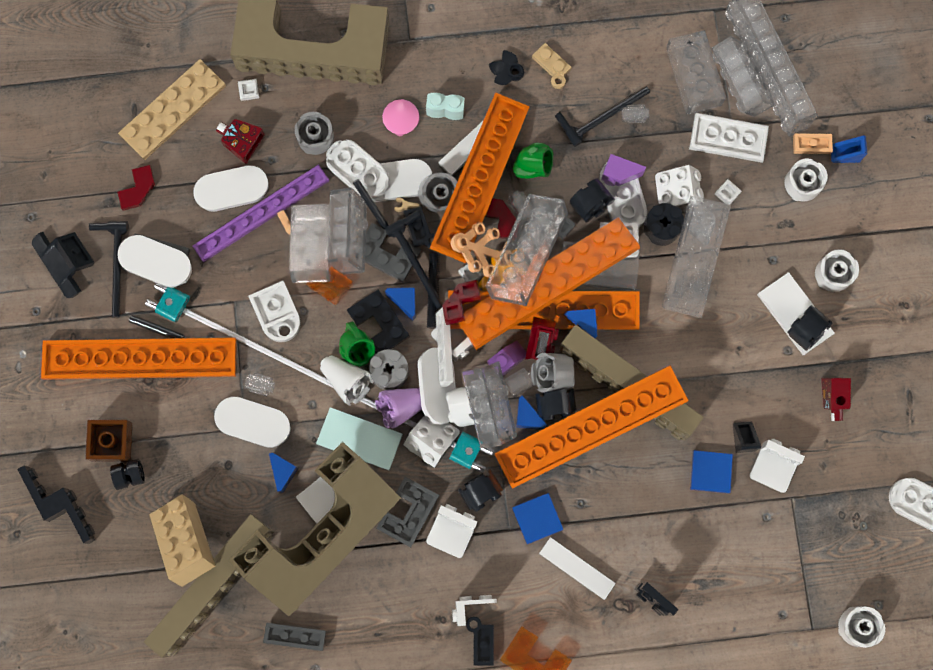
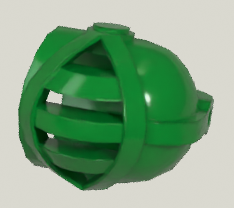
(530, 161)
(355, 344)

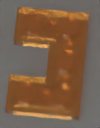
(517, 655)

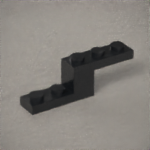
(57, 504)

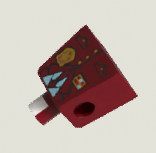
(240, 138)
(836, 389)

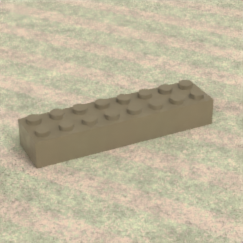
(618, 374)
(203, 593)

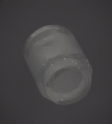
(635, 113)
(516, 201)
(259, 384)

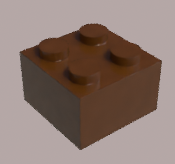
(109, 440)

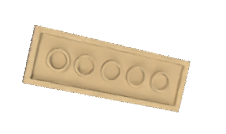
(172, 109)

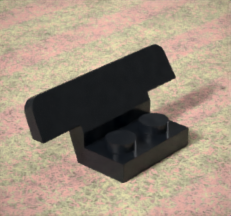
(63, 259)

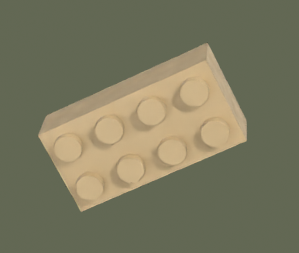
(182, 540)

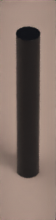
(370, 203)
(154, 327)

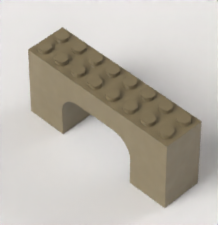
(353, 58)
(295, 572)

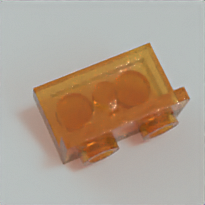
(332, 289)

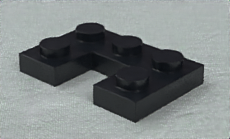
(377, 307)
(660, 603)

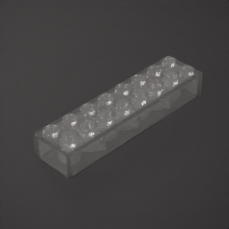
(772, 65)

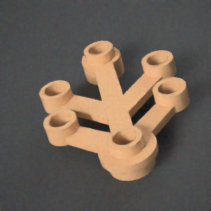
(462, 244)

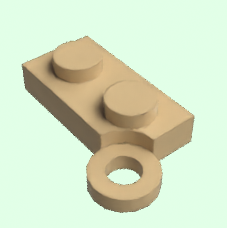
(553, 64)

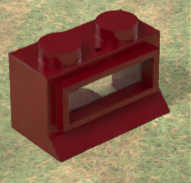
(541, 337)

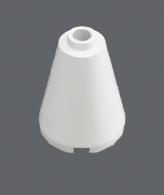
(347, 380)

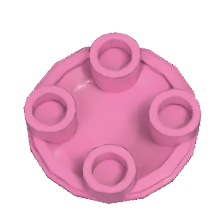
(400, 117)

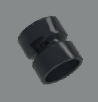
(127, 474)

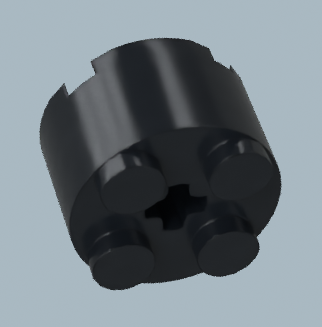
(591, 200)
(654, 229)
(809, 328)
(556, 403)
(481, 490)

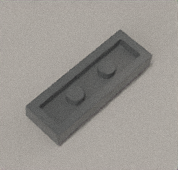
(294, 636)

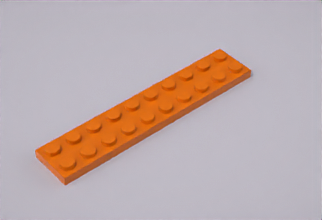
(480, 173)
(559, 277)
(613, 309)
(138, 358)
(591, 426)

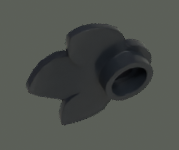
(504, 69)

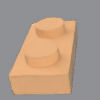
(812, 143)

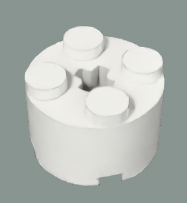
(796, 179)
(843, 263)
(459, 407)
(871, 621)

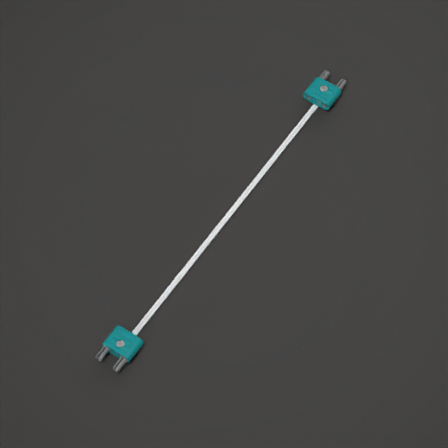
(173, 305)

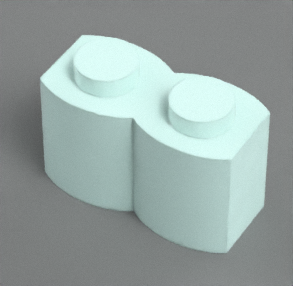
(445, 106)

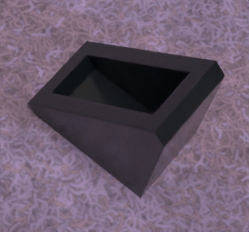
(745, 437)

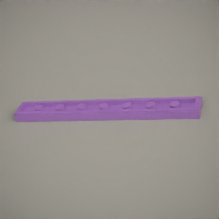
(260, 213)

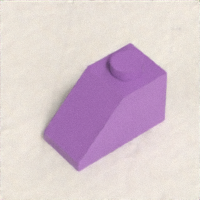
(621, 171)
(509, 357)

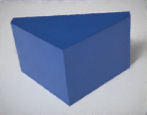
(849, 150)
(404, 299)
(584, 319)
(528, 417)
(282, 471)

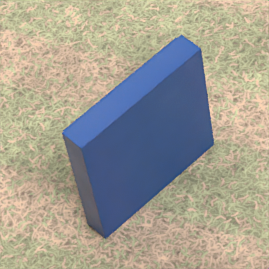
(711, 471)
(537, 518)

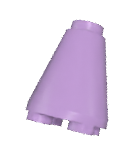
(398, 405)

